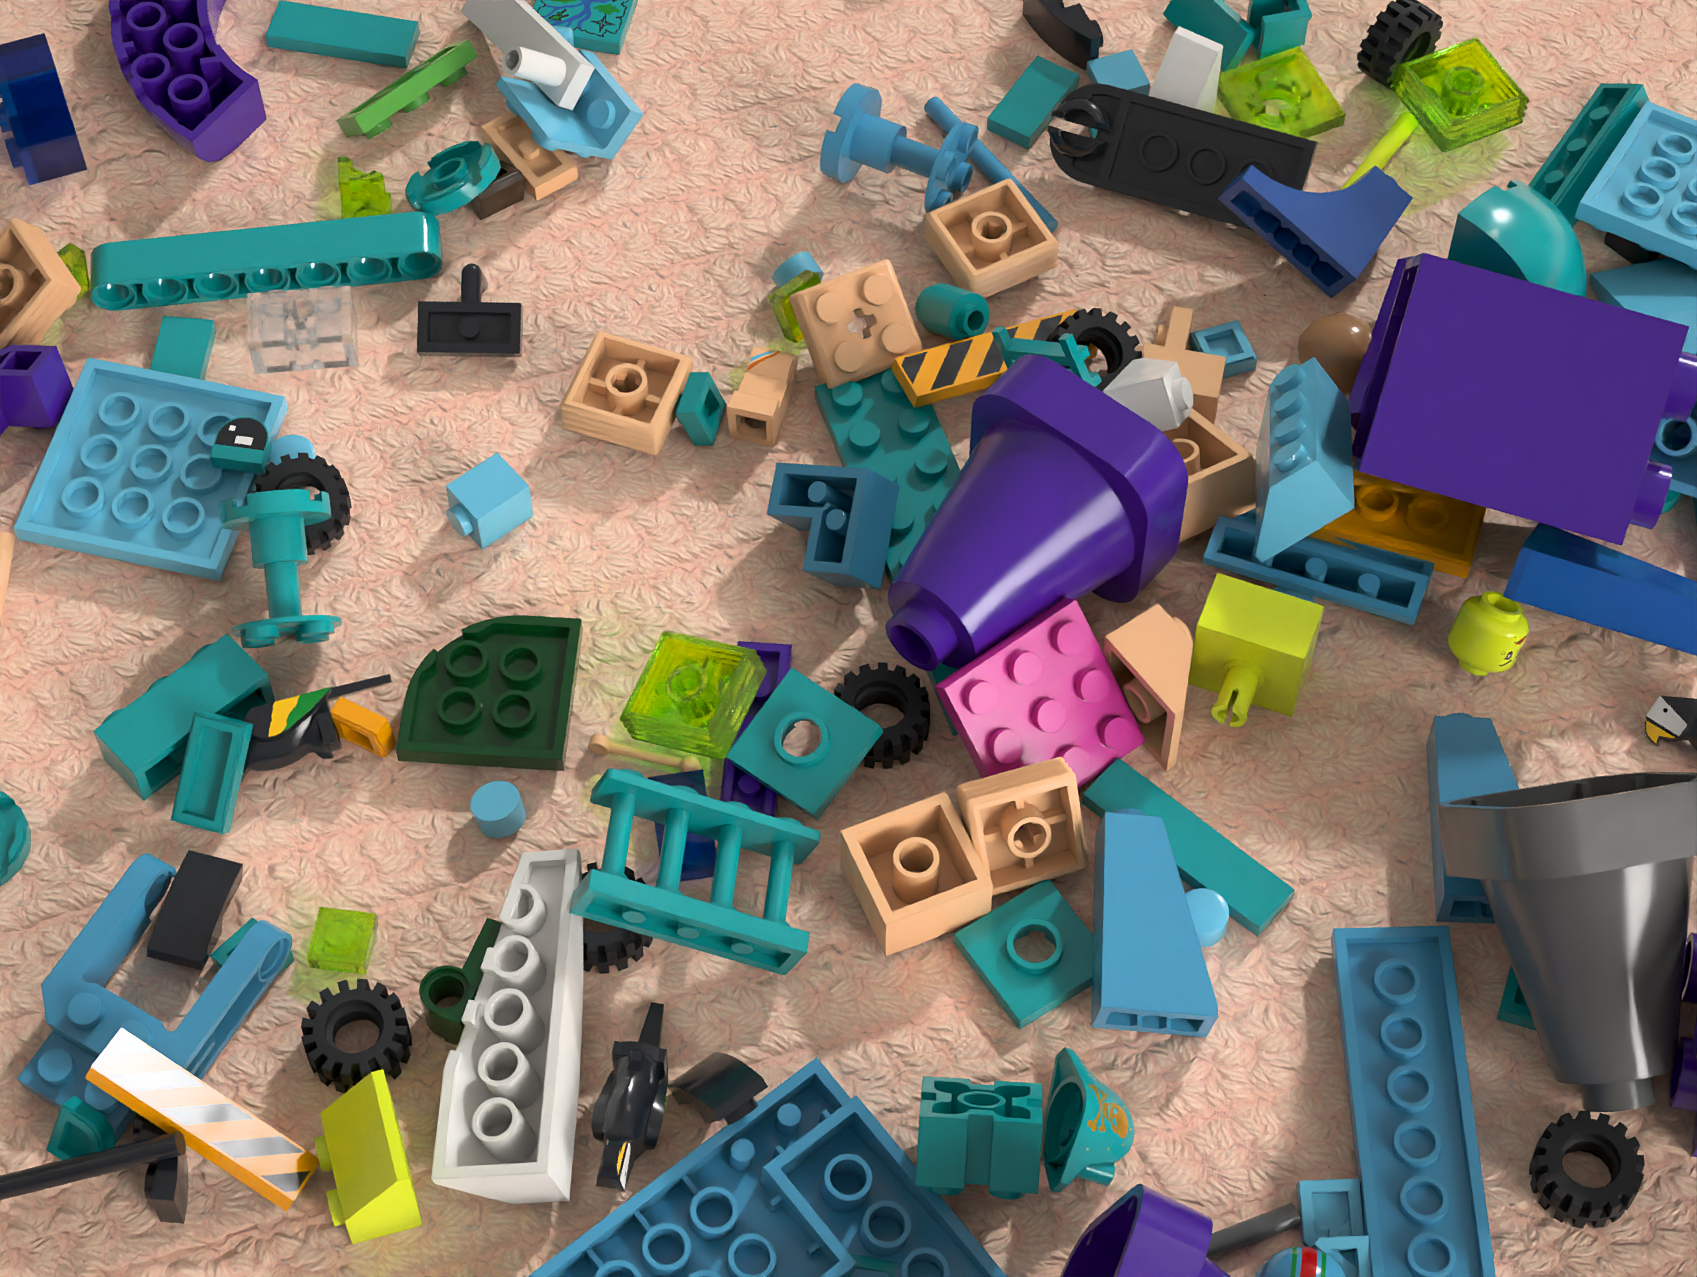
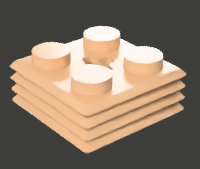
(991, 239)
(32, 285)
(827, 310)
(626, 392)
(1048, 807)

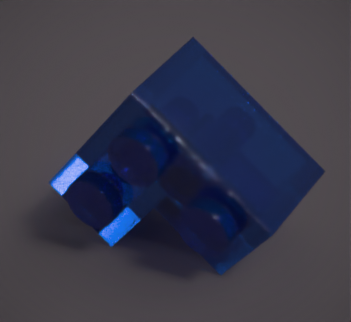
(36, 112)

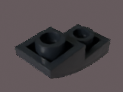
(1065, 29)
(194, 910)
(719, 1088)
(166, 1179)

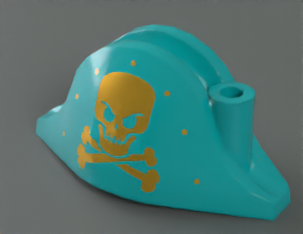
(1083, 1126)

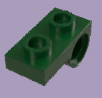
(455, 982)

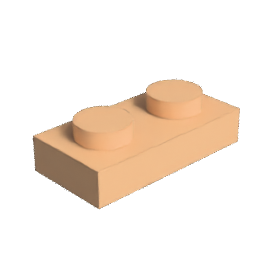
(542, 169)

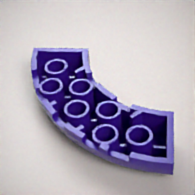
(183, 74)

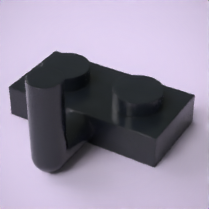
(470, 326)

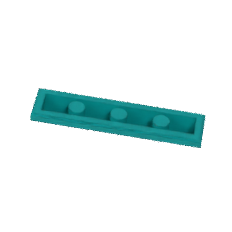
(1588, 145)

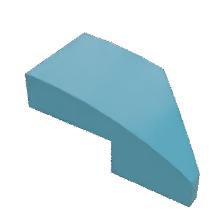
(1334, 1222)

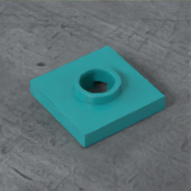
(816, 778)
(1025, 987)

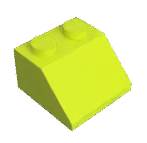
(367, 1162)

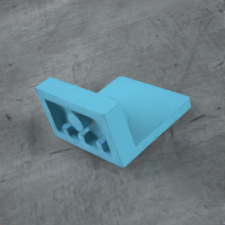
(594, 126)

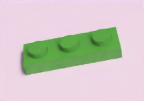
(408, 90)

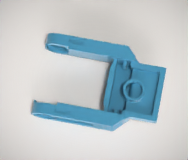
(89, 1016)

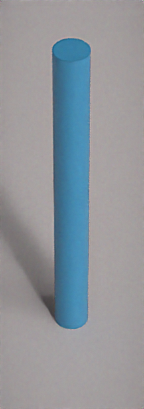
(985, 159)

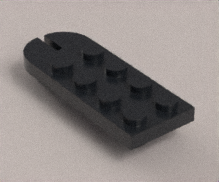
(1170, 150)

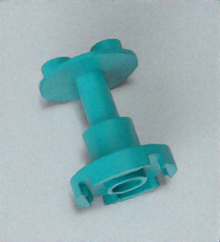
(278, 546)

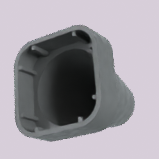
(1592, 916)

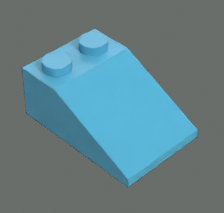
(1654, 288)

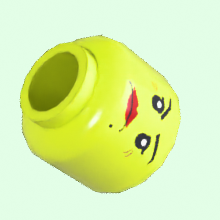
(1488, 633)

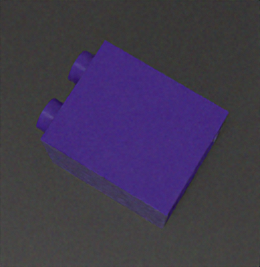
(1524, 399)

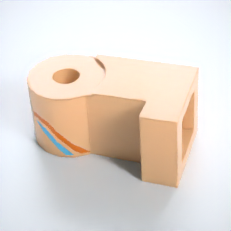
(762, 395)

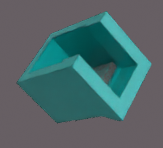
(1279, 25)

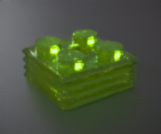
(1460, 94)
(693, 694)

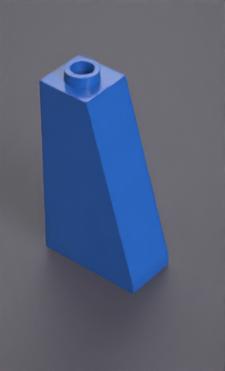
(1604, 588)

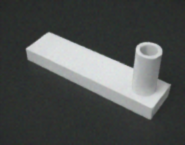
(532, 48)

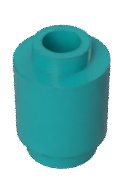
(952, 311)

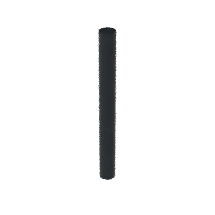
(92, 1165)

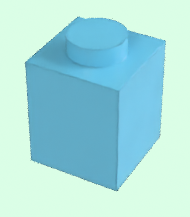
(488, 501)

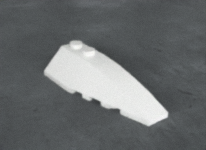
(517, 1065)

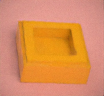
(363, 727)

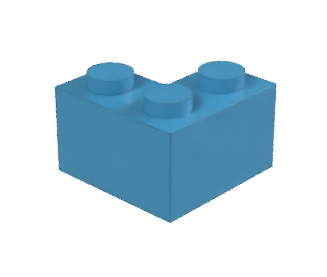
(846, 515)

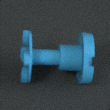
(882, 145)

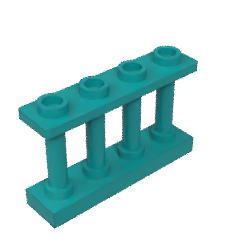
(663, 909)

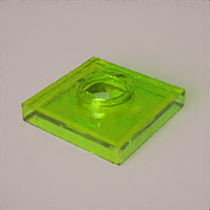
(1282, 77)

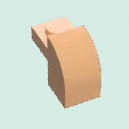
(1201, 369)

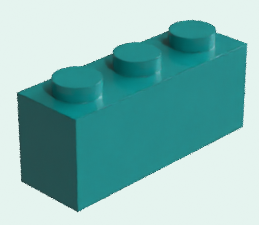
(152, 733)

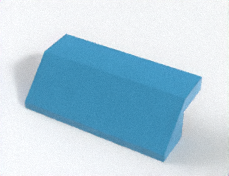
(1363, 579)

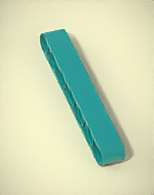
(265, 259)

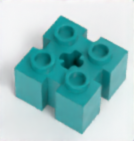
(979, 1136)

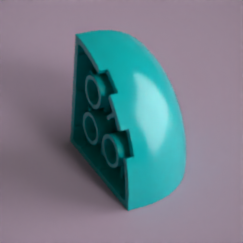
(1521, 238)

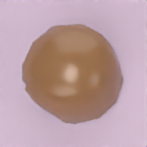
(1338, 346)

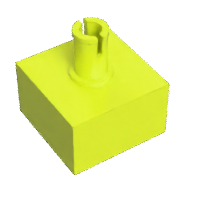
(1253, 648)

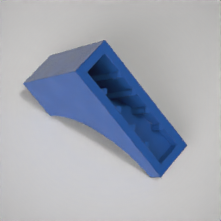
(1320, 233)

